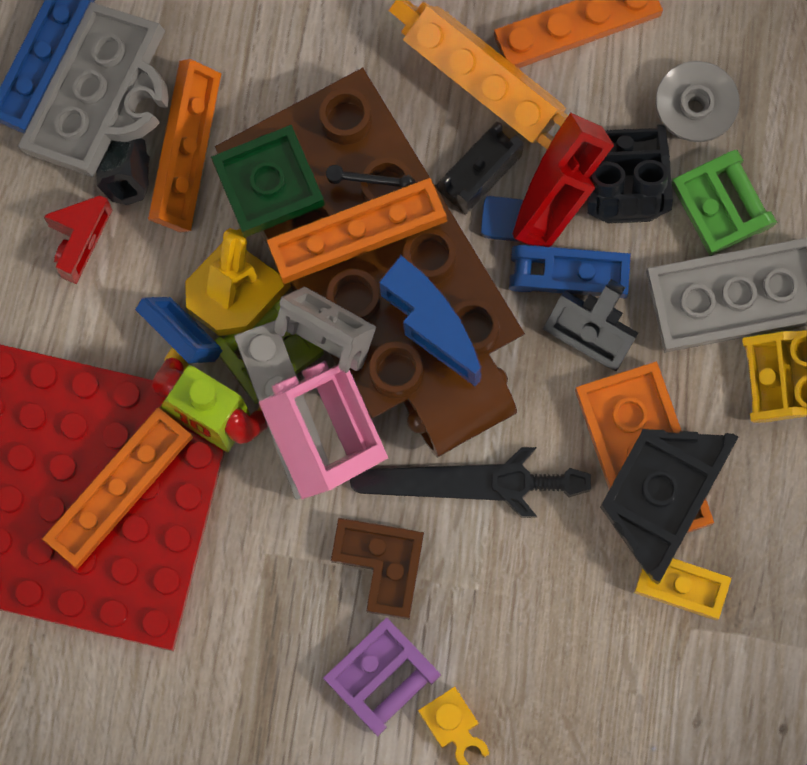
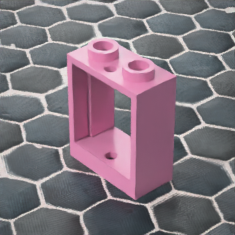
(348, 417)

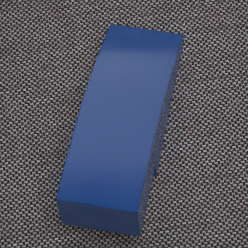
(430, 319)

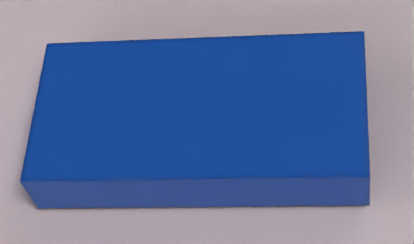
(179, 329)

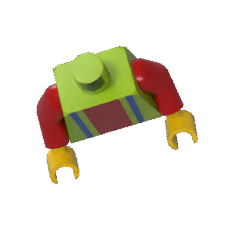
(205, 404)

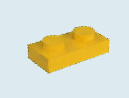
(687, 589)

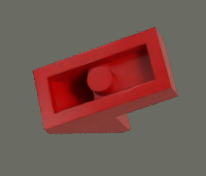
(84, 226)

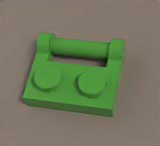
(712, 208)

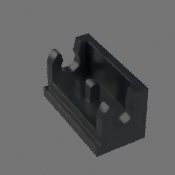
(480, 168)

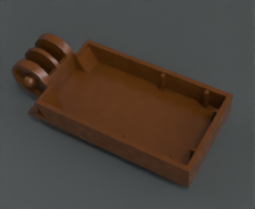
(355, 130)

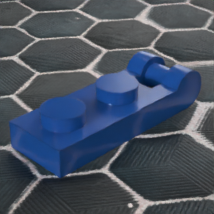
(568, 270)

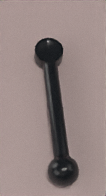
(335, 175)

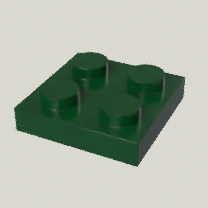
(268, 181)

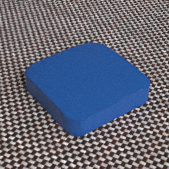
(500, 217)

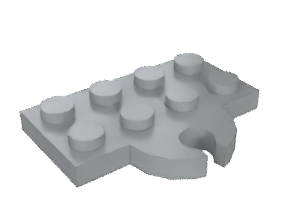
(98, 91)

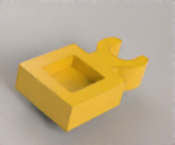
(450, 722)

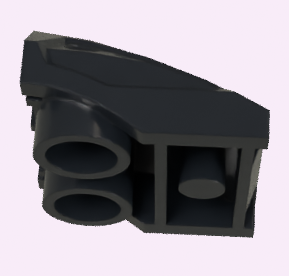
(633, 178)

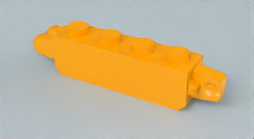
(480, 70)

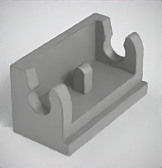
(326, 327)

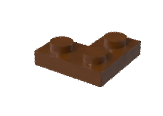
(390, 554)

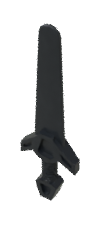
(496, 482)

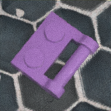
(371, 666)

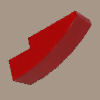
(561, 181)

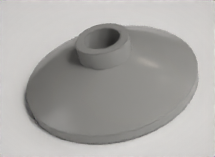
(700, 83)

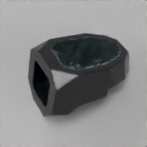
(124, 171)

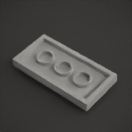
(730, 295)

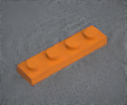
(570, 27)
(184, 146)
(357, 230)
(117, 488)

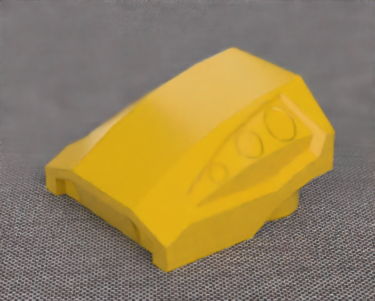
(777, 375)

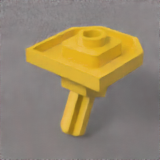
(232, 287)

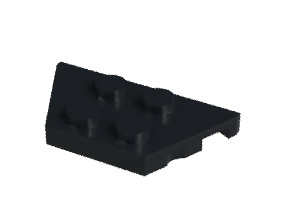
(663, 491)

